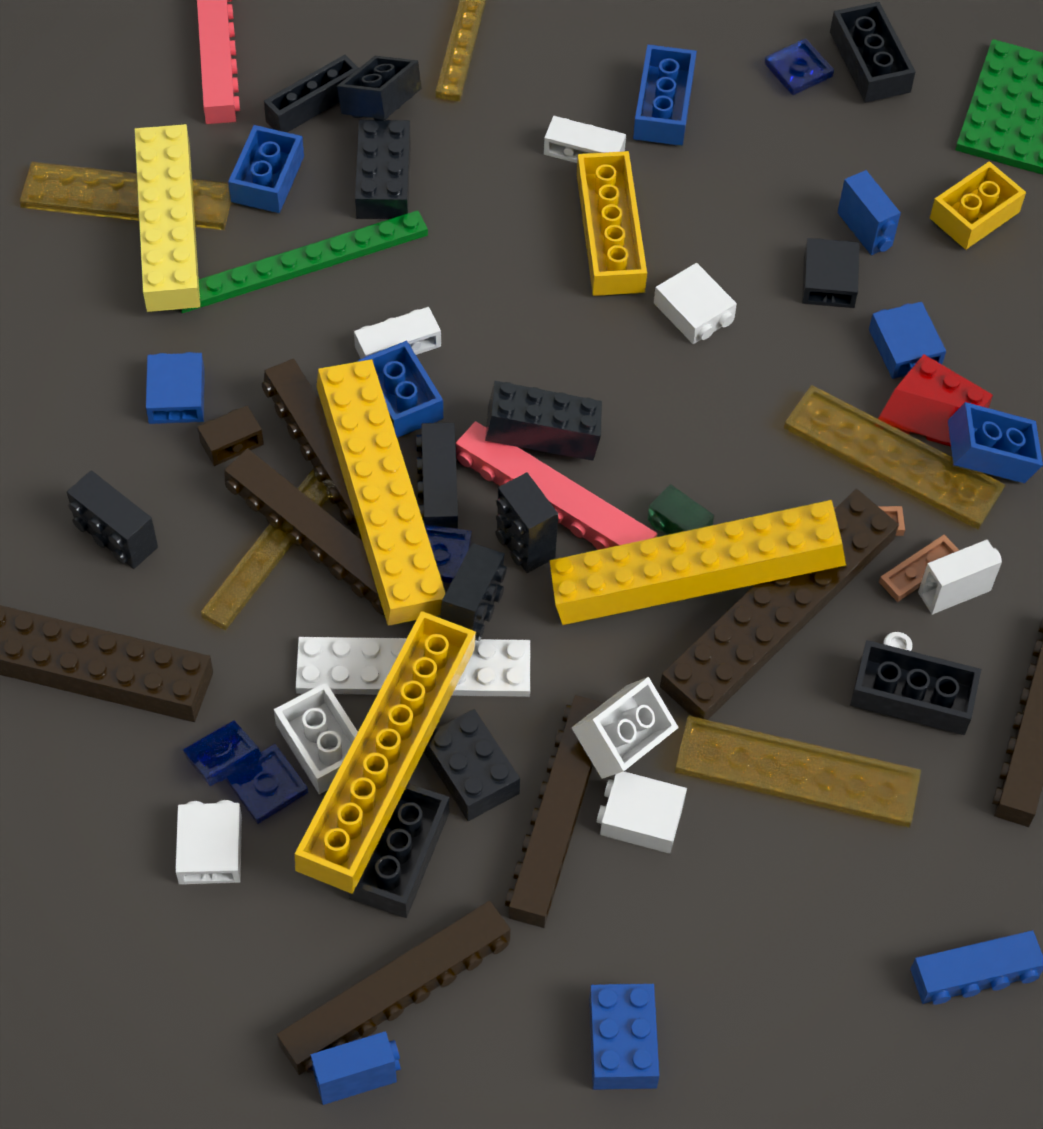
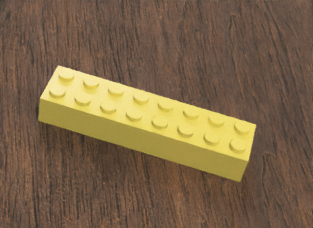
(166, 218)

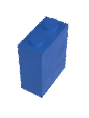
(868, 212)
(904, 337)
(175, 388)
(355, 1067)

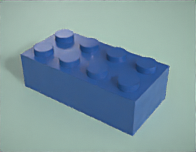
(664, 95)

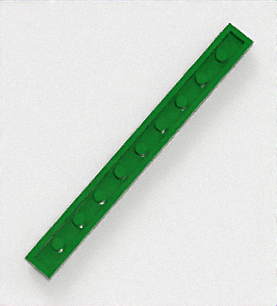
(310, 258)

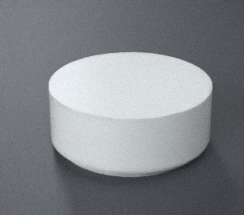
(898, 640)

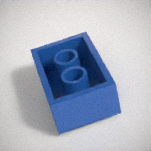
(266, 169)
(406, 388)
(994, 442)
(623, 1036)

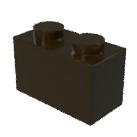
(230, 435)

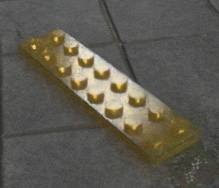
(112, 194)
(894, 457)
(798, 771)

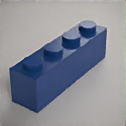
(978, 967)

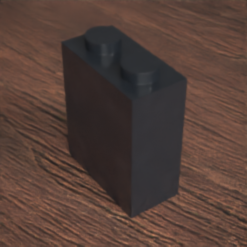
(830, 273)

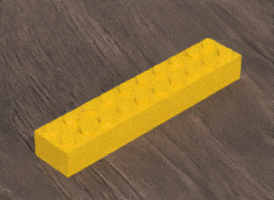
(380, 492)
(697, 562)
(385, 753)

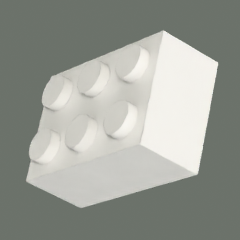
(625, 728)
(316, 733)

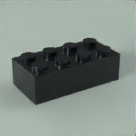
(872, 51)
(382, 169)
(544, 420)
(916, 687)
(403, 852)

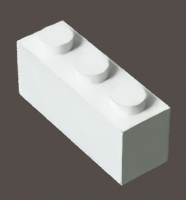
(569, 138)
(416, 327)

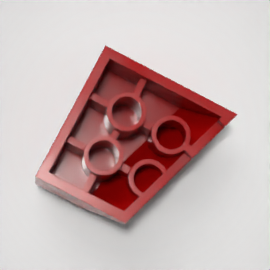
(928, 400)

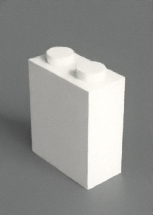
(695, 303)
(959, 576)
(642, 811)
(209, 843)

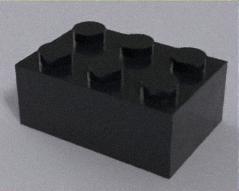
(379, 87)
(112, 520)
(526, 523)
(475, 589)
(472, 765)

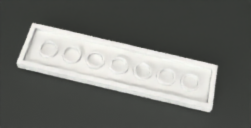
(364, 664)

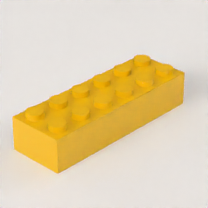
(611, 223)

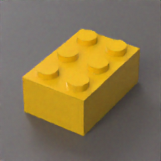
(977, 205)

